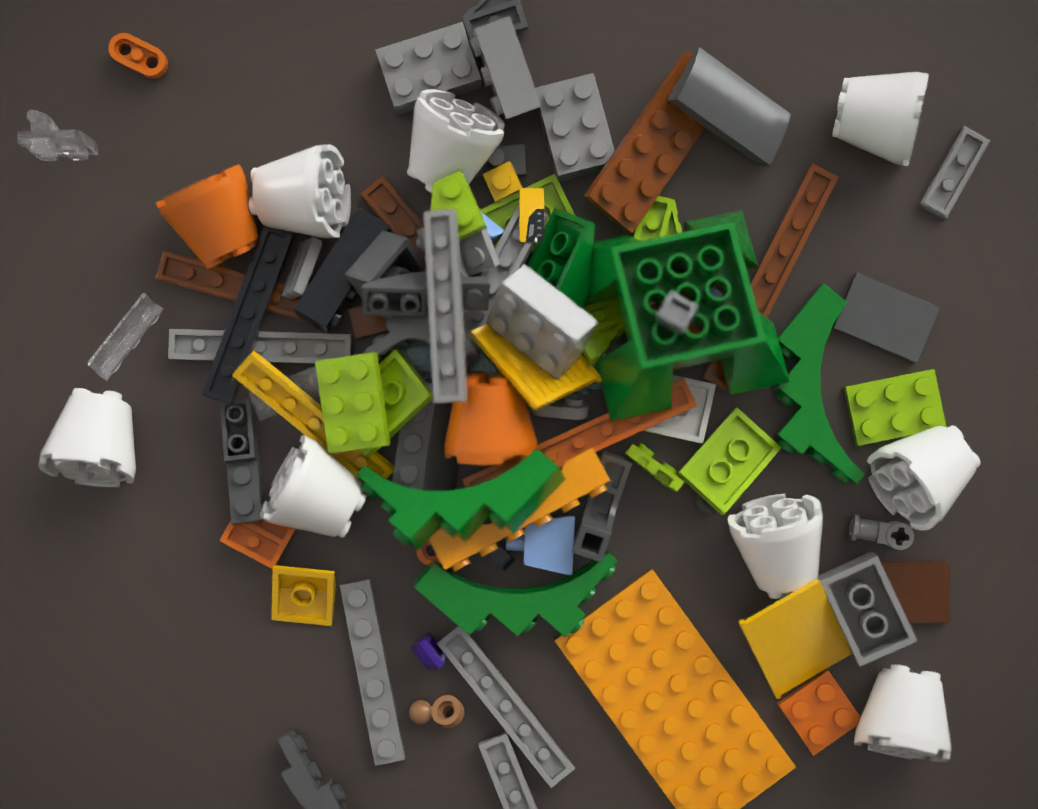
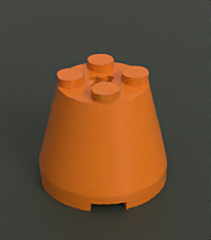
(213, 216)
(490, 424)

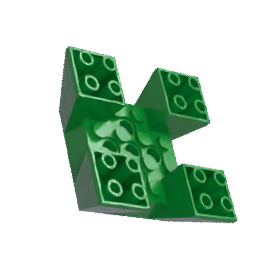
(713, 256)

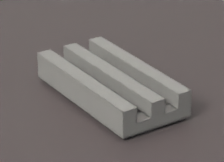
(301, 268)

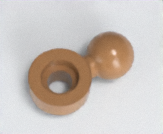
(422, 711)

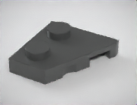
(493, 10)

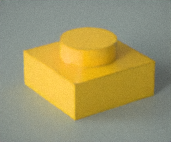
(502, 181)

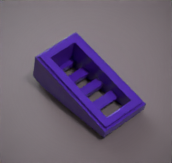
(429, 652)

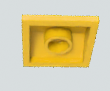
(303, 595)

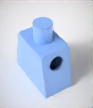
(548, 545)

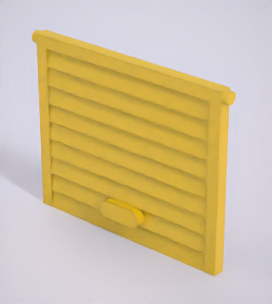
(526, 375)
(795, 638)

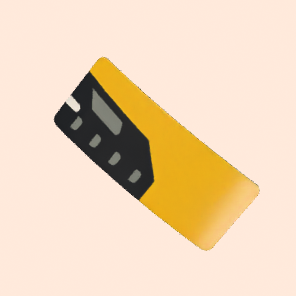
(531, 215)

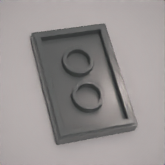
(886, 318)

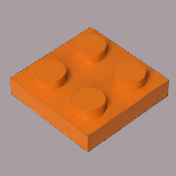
(819, 712)

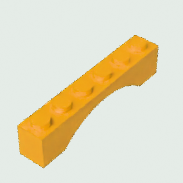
(582, 476)

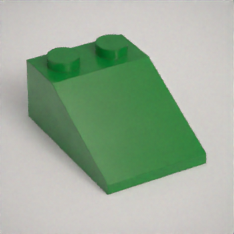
(566, 255)

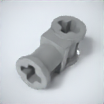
(880, 532)

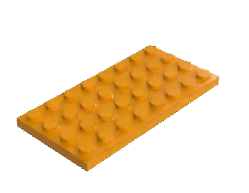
(674, 700)

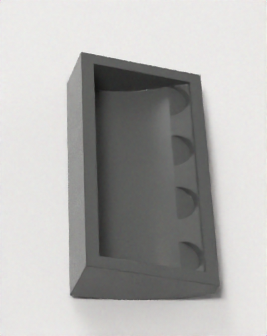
(730, 108)

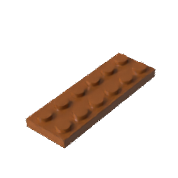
(645, 157)

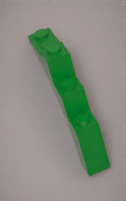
(807, 425)
(460, 512)
(556, 602)

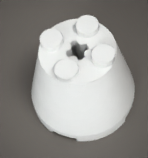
(881, 113)
(451, 137)
(303, 193)
(92, 441)
(923, 474)
(313, 492)
(779, 541)
(906, 716)

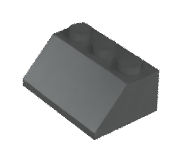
(421, 451)

